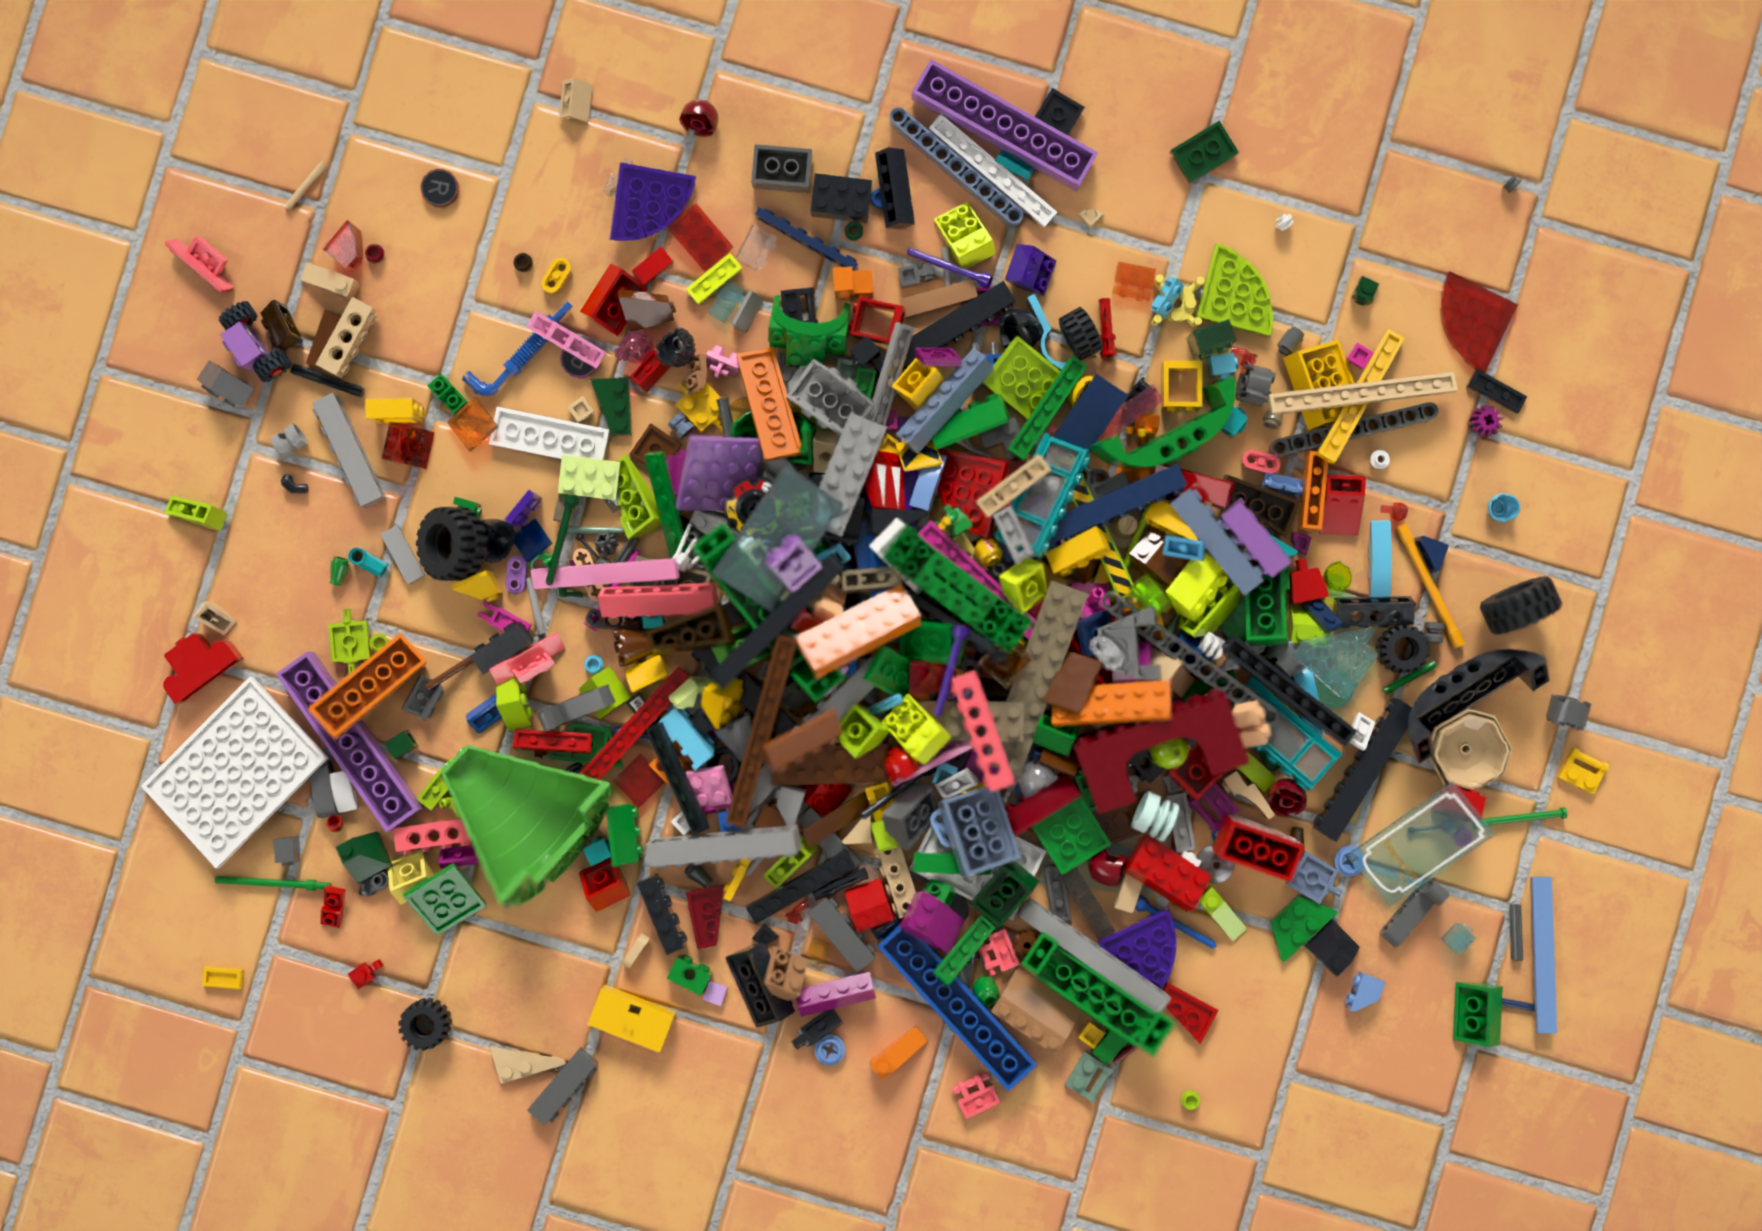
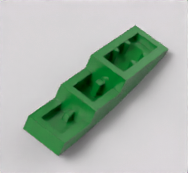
(939, 863)

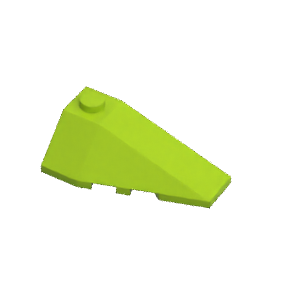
(636, 501)

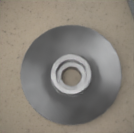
(1207, 859)

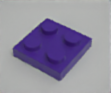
(520, 512)

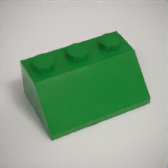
(624, 833)
(1478, 1013)

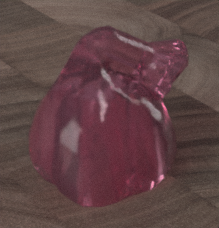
(634, 347)

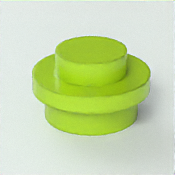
(377, 642)
(1190, 1100)

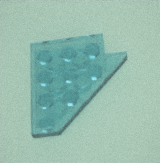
(1338, 659)

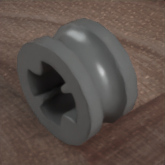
(1512, 183)

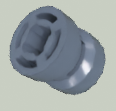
(681, 425)

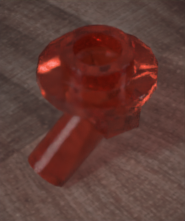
(1247, 358)
(1397, 512)
(794, 915)

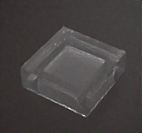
(872, 870)

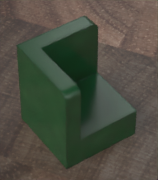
(401, 744)

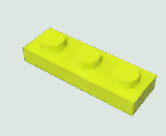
(714, 278)

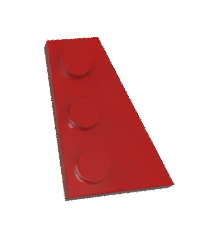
(1190, 1011)

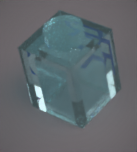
(1458, 937)

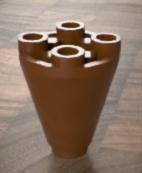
(631, 645)

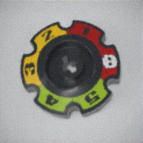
(745, 495)

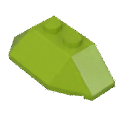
(1215, 613)

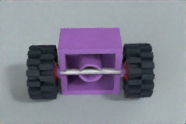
(247, 346)

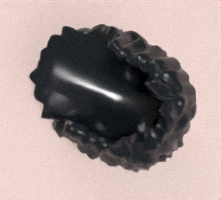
(674, 353)

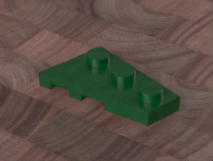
(615, 403)

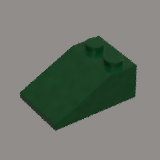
(1004, 892)

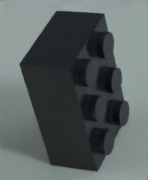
(841, 198)

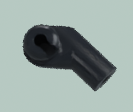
(291, 487)

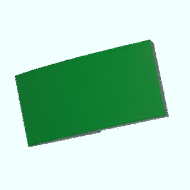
(447, 394)

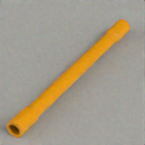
(1452, 631)

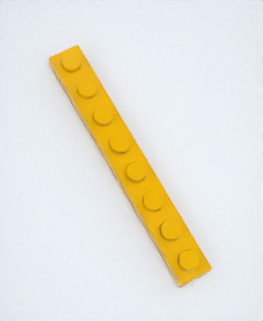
(1351, 414)

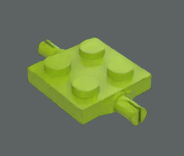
(349, 641)

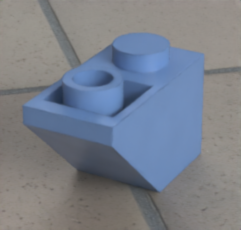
(1364, 992)

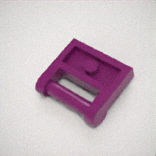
(1218, 802)

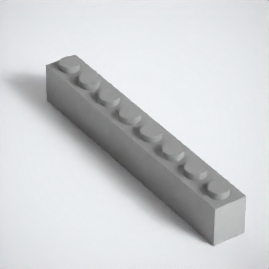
(724, 846)

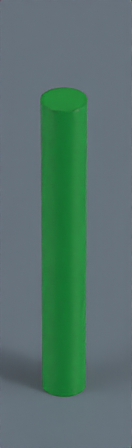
(1409, 677)

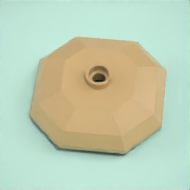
(1486, 752)

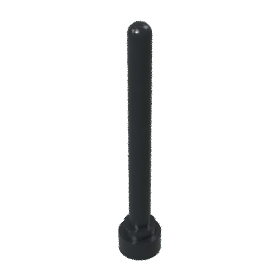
(892, 794)

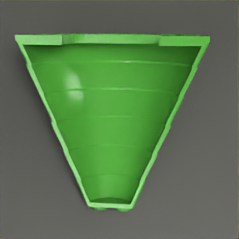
(523, 818)

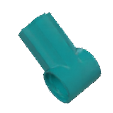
(369, 562)

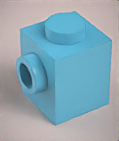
(1222, 365)

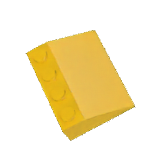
(1319, 368)

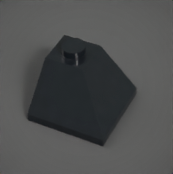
(1333, 948)

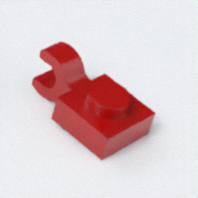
(364, 974)

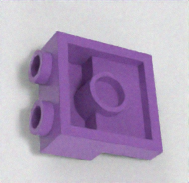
(793, 562)

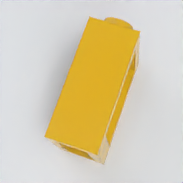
(1175, 365)
(394, 410)

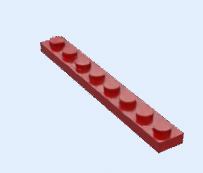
(634, 726)

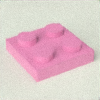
(710, 786)

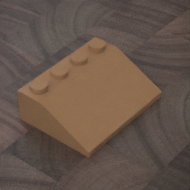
(1035, 1010)

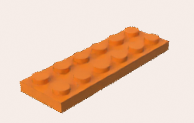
(769, 404)
(1120, 704)

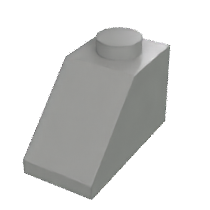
(789, 802)

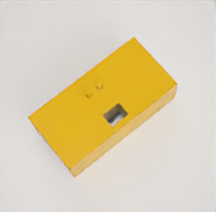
(631, 1018)

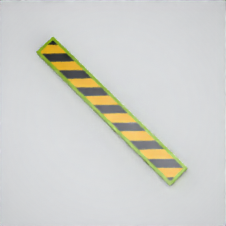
(1112, 560)

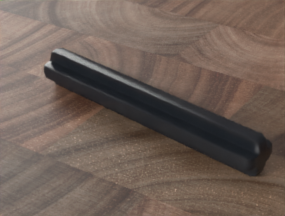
(327, 380)

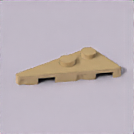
(515, 1064)

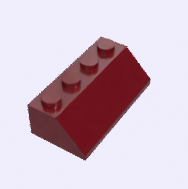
(1041, 804)

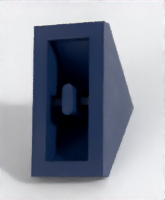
(1432, 552)

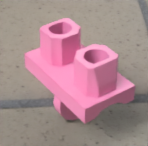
(721, 364)

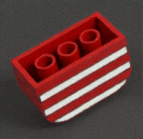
(1258, 847)

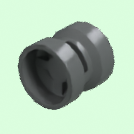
(1434, 627)

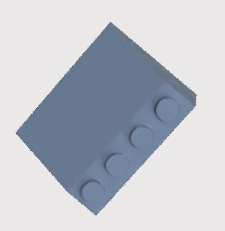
(978, 830)

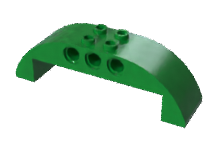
(1178, 441)
(1097, 996)

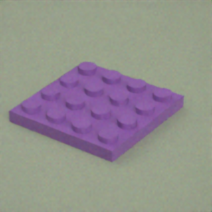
(713, 468)

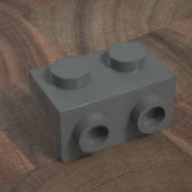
(421, 700)

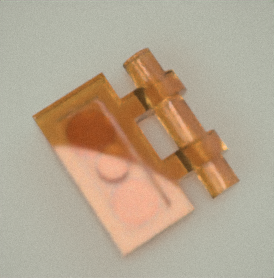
(1133, 275)

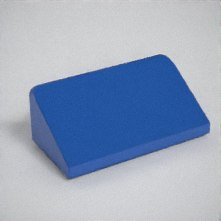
(484, 715)

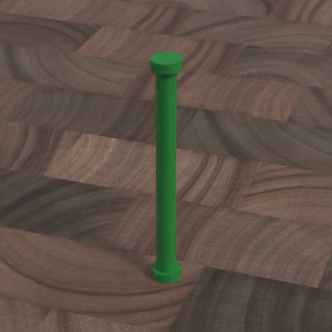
(1562, 812)

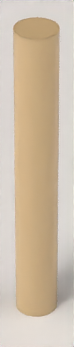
(305, 185)

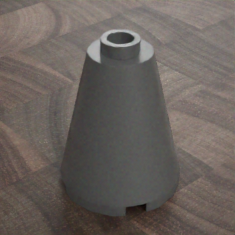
(736, 734)

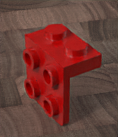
(825, 797)

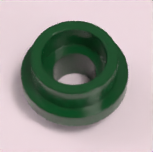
(853, 225)

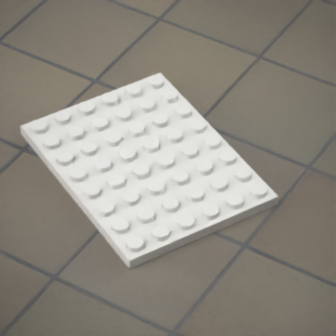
(234, 772)

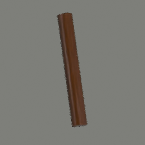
(449, 673)

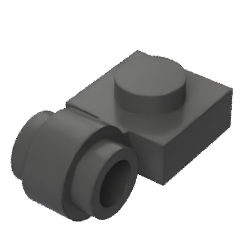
(910, 274)

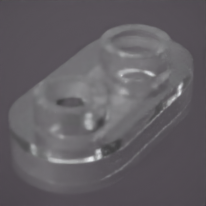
(1106, 652)

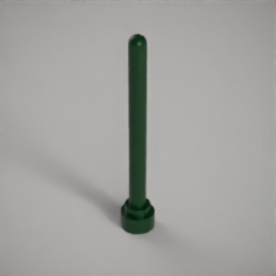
(569, 504)

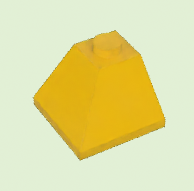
(480, 586)

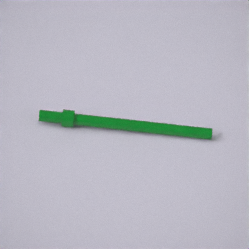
(309, 885)

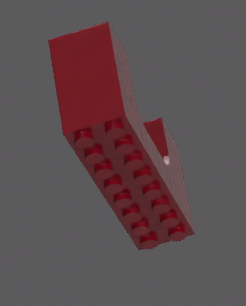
(1201, 718)

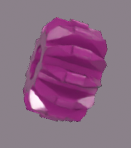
(1480, 424)

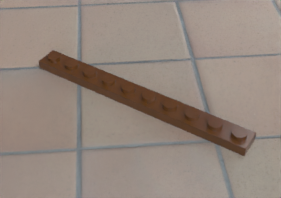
(761, 730)

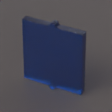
(532, 540)

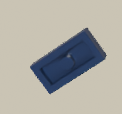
(1322, 615)

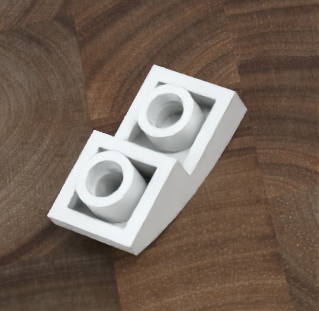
(343, 792)

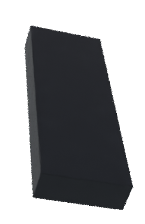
(1496, 391)

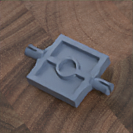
(1314, 878)

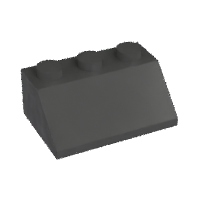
(910, 814)

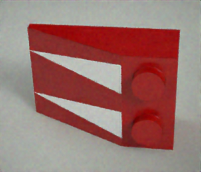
(886, 482)

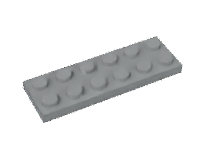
(851, 466)

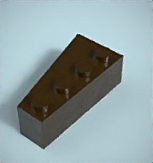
(1268, 506)
(694, 632)

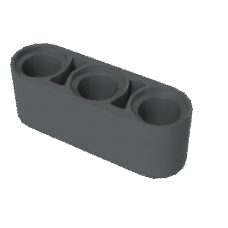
(322, 791)

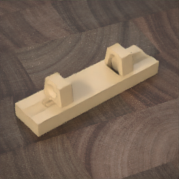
(1013, 485)

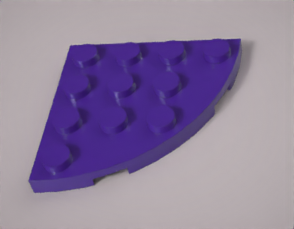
(647, 201)
(1146, 946)

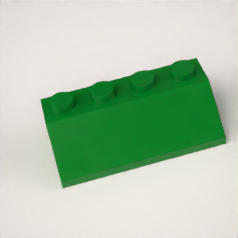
(972, 420)

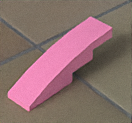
(566, 339)

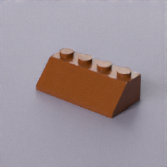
(802, 741)

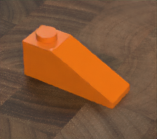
(897, 1052)

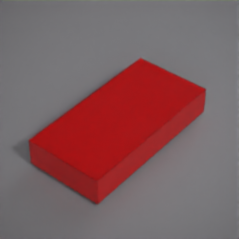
(652, 266)

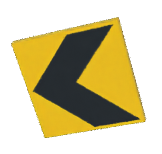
(925, 458)

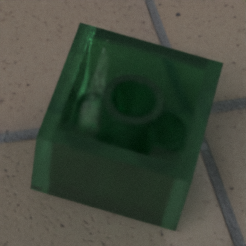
(1211, 339)

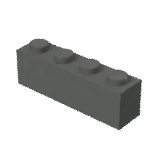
(842, 934)
(562, 1086)

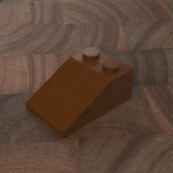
(1149, 558)

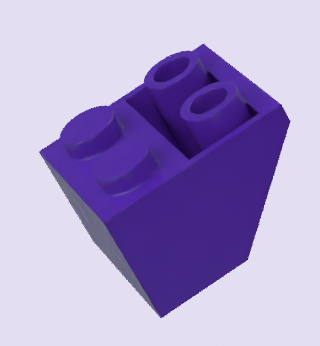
(1030, 269)

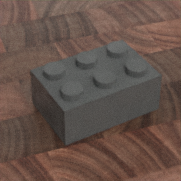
(782, 168)

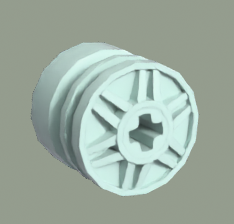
(1152, 815)

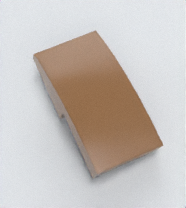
(697, 377)

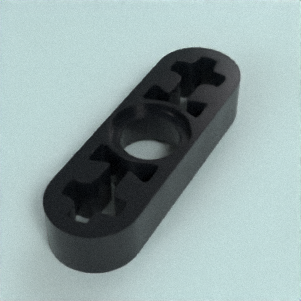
(607, 625)

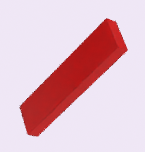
(552, 741)

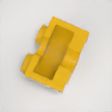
(875, 792)

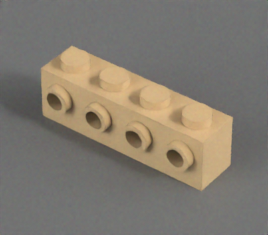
(898, 877)

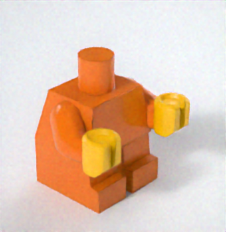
(1145, 427)

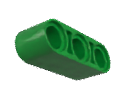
(1108, 1047)

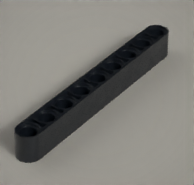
(775, 622)

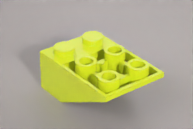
(965, 236)
(916, 729)

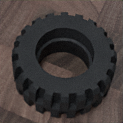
(467, 543)
(1521, 605)

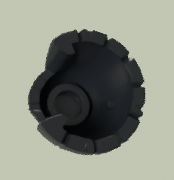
(1021, 324)
(500, 539)

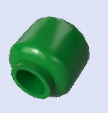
(986, 990)

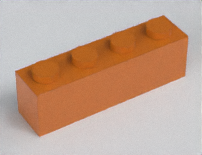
(1313, 493)

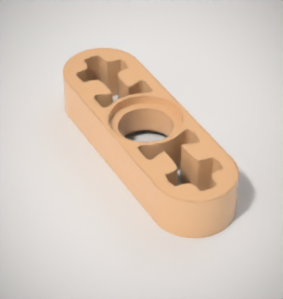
(588, 559)

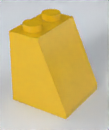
(917, 383)

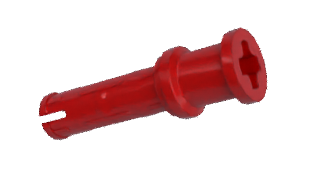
(1104, 304)

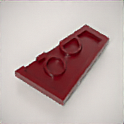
(705, 914)

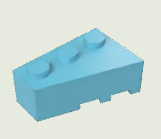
(687, 735)

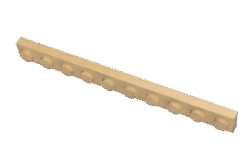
(1361, 393)

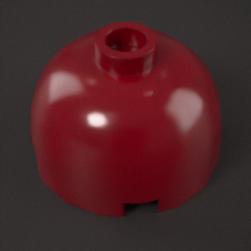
(700, 117)
(1287, 797)

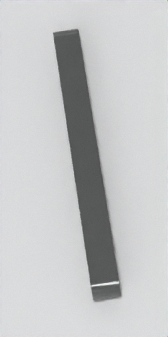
(1194, 666)

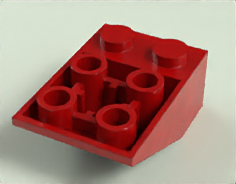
(1343, 504)

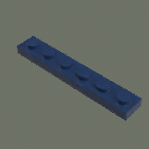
(799, 235)

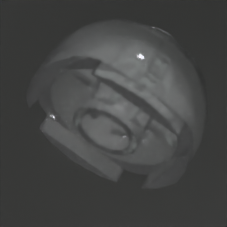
(1035, 777)

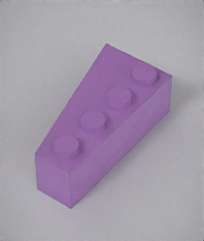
(1255, 538)

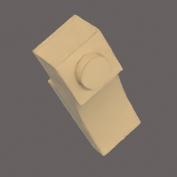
(1235, 785)

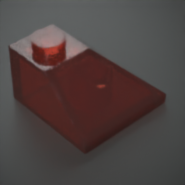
(346, 246)

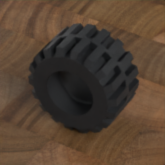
(1080, 333)
(1418, 647)
(414, 1035)

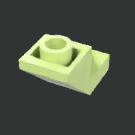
(686, 694)

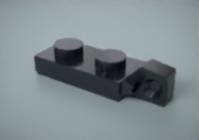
(817, 1028)

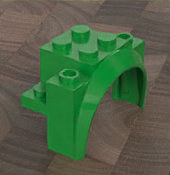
(807, 340)

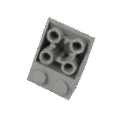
(702, 524)

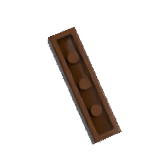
(835, 820)

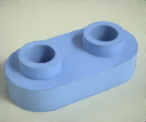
(939, 828)

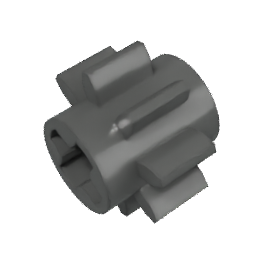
(606, 543)

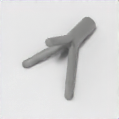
(974, 450)

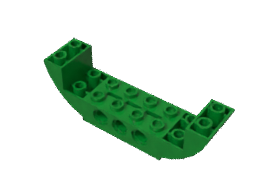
(956, 590)

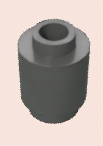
(1290, 341)

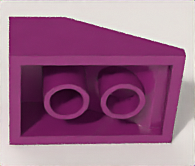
(932, 921)

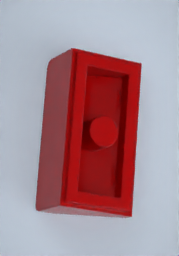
(649, 372)

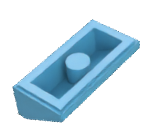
(1184, 548)

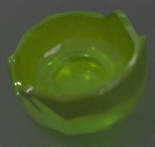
(1337, 576)

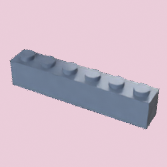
(945, 401)
(1217, 541)

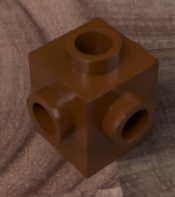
(1019, 940)

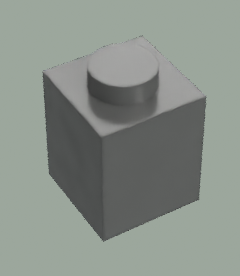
(286, 850)

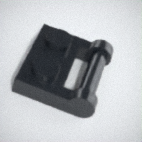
(792, 304)

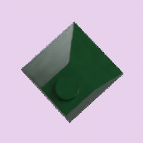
(364, 856)

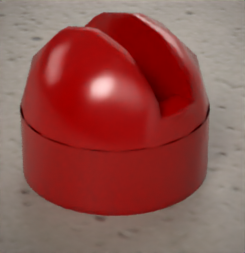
(334, 824)

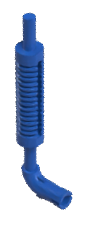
(516, 362)

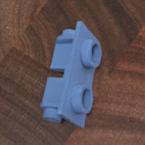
(1283, 484)

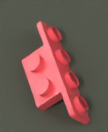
(203, 260)
(529, 661)

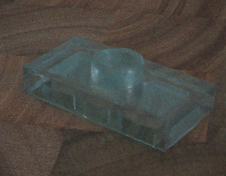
(726, 301)

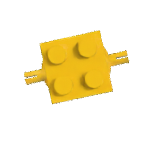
(700, 407)

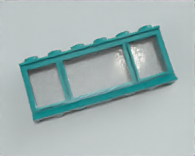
(1045, 500)
(1293, 742)

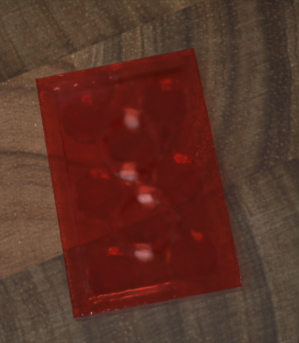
(700, 237)

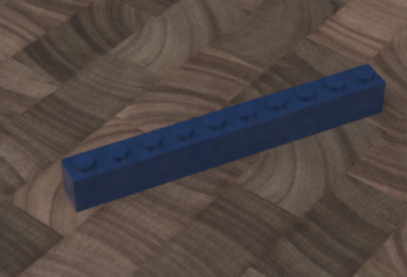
(1114, 505)

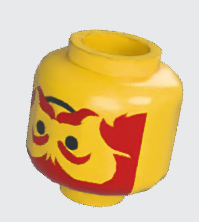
(988, 551)

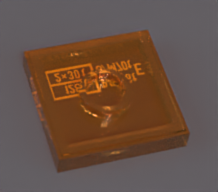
(472, 424)

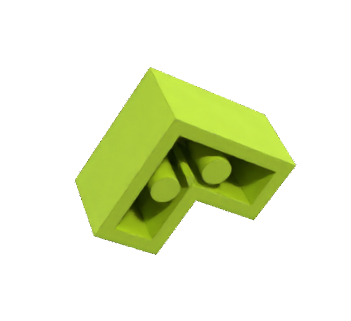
(513, 704)

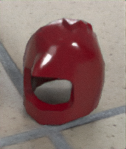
(1106, 868)

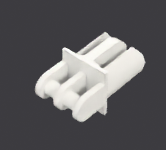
(1211, 645)

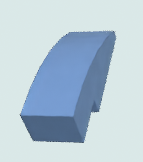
(927, 485)

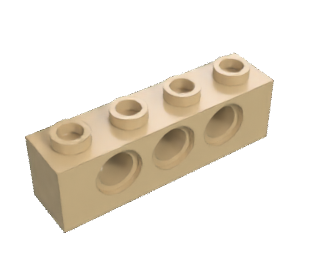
(337, 340)

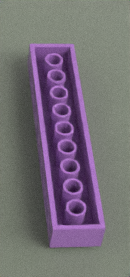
(1003, 125)
(355, 750)

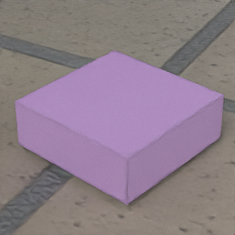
(714, 993)

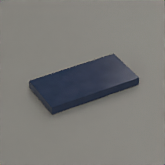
(1091, 413)

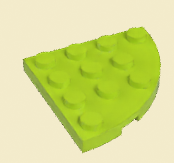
(1235, 293)

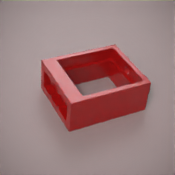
(859, 308)

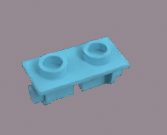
(1172, 289)

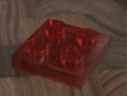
(639, 780)

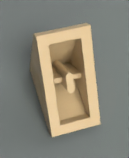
(214, 617)
(860, 833)

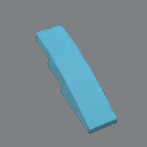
(1380, 558)

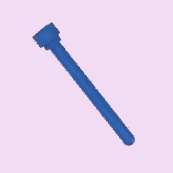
(1143, 905)

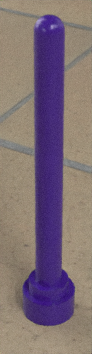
(984, 279)
(959, 634)

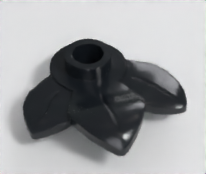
(371, 885)

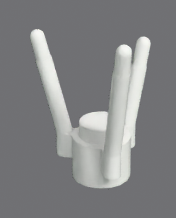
(683, 560)

